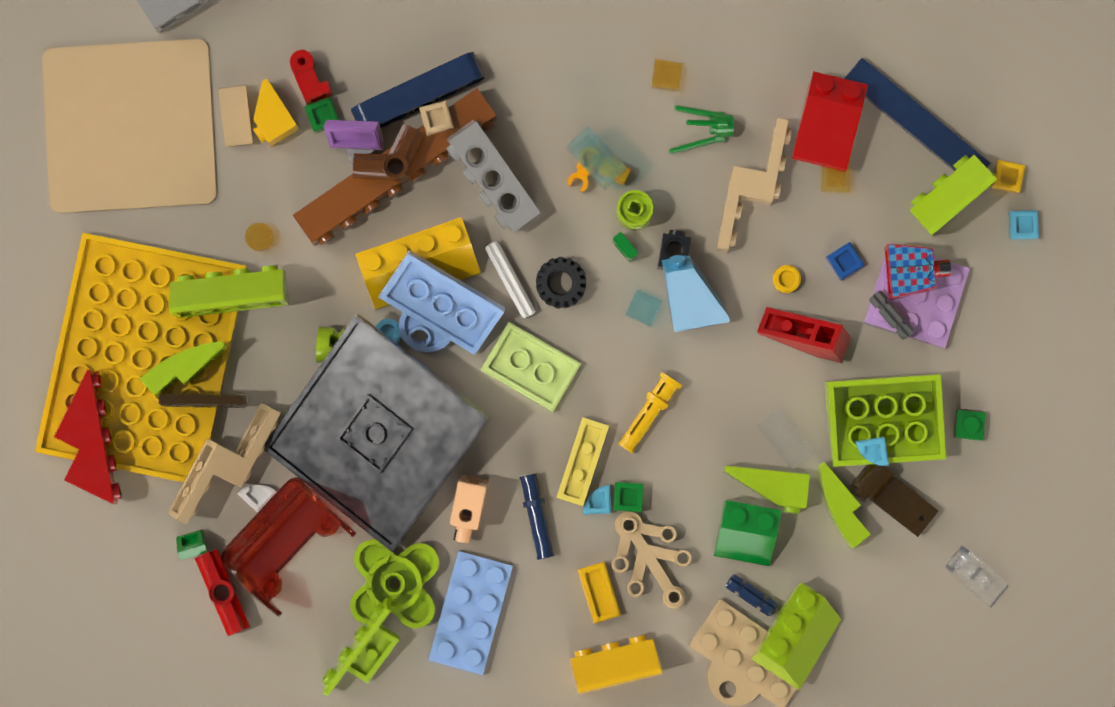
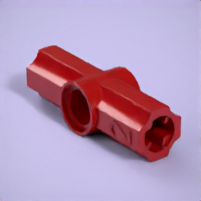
(214, 575)

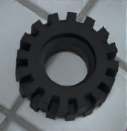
(566, 299)

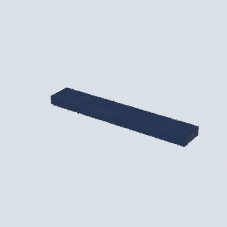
(912, 116)

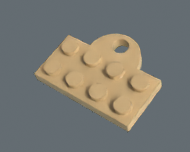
(730, 643)

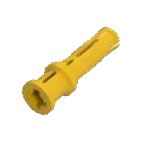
(656, 400)

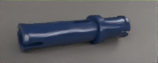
(536, 515)

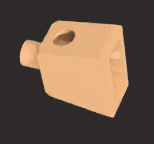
(471, 496)

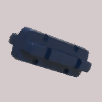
(751, 595)

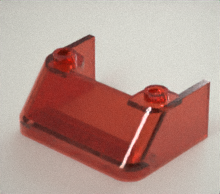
(276, 536)

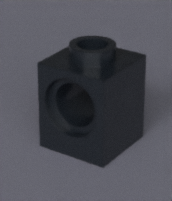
(674, 237)

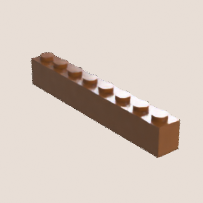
(353, 196)

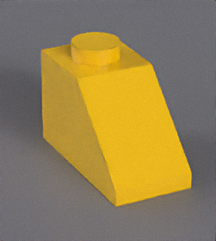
(272, 117)

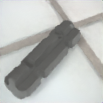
(891, 315)

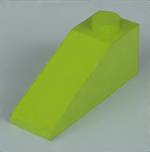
(777, 487)

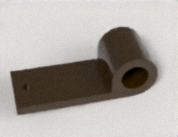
(894, 498)

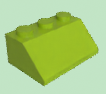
(951, 193)
(797, 636)

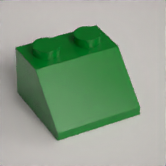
(747, 532)

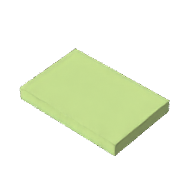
(530, 366)

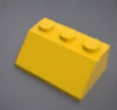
(615, 664)

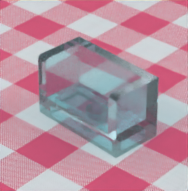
(596, 158)

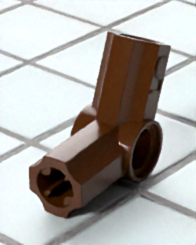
(403, 150)

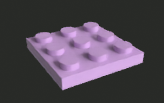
(927, 312)

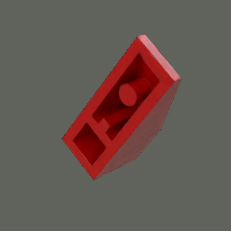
(806, 334)

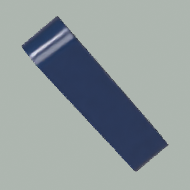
(420, 91)

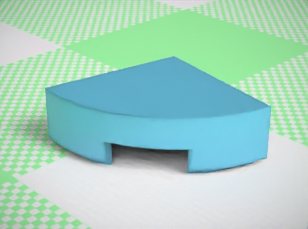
(873, 450)
(598, 501)

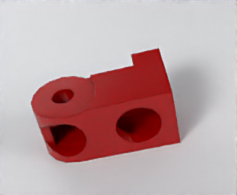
(303, 68)

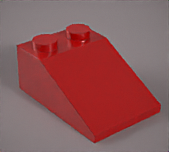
(829, 121)

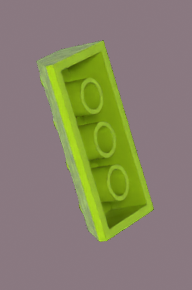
(228, 293)

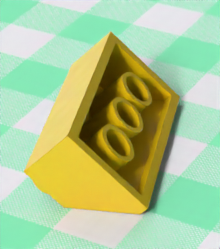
(441, 245)

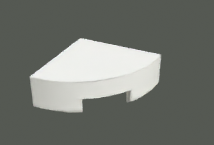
(257, 495)

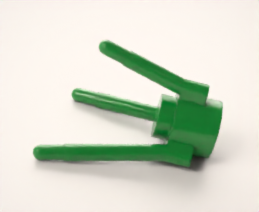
(718, 124)

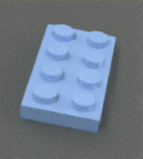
(470, 613)

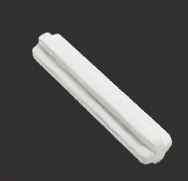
(510, 279)

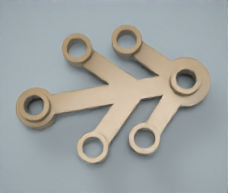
(647, 556)

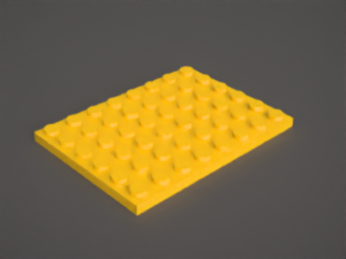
(123, 328)

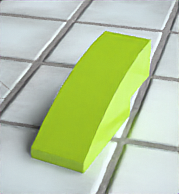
(182, 366)
(840, 506)

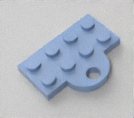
(439, 306)

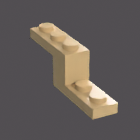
(753, 185)
(224, 463)

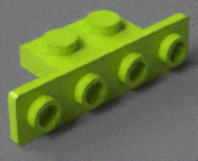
(368, 650)

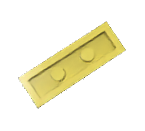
(582, 461)

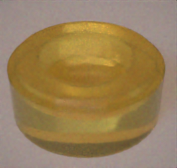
(259, 236)

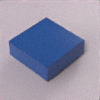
(845, 261)

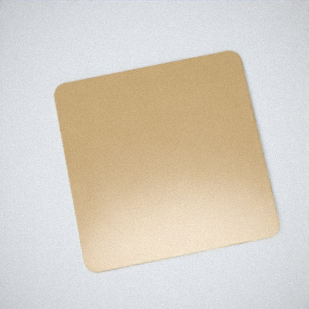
(129, 126)

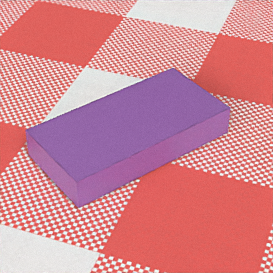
(354, 134)

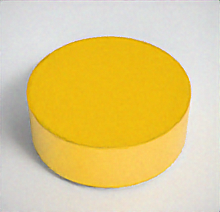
(786, 279)

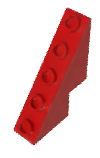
(85, 430)

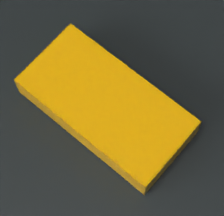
(599, 592)

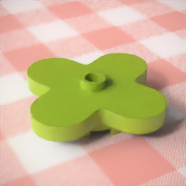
(412, 568)

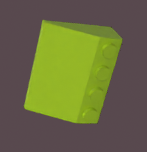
(898, 408)

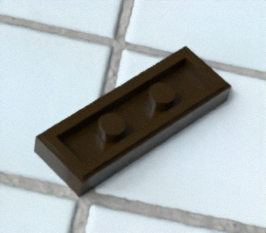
(205, 401)

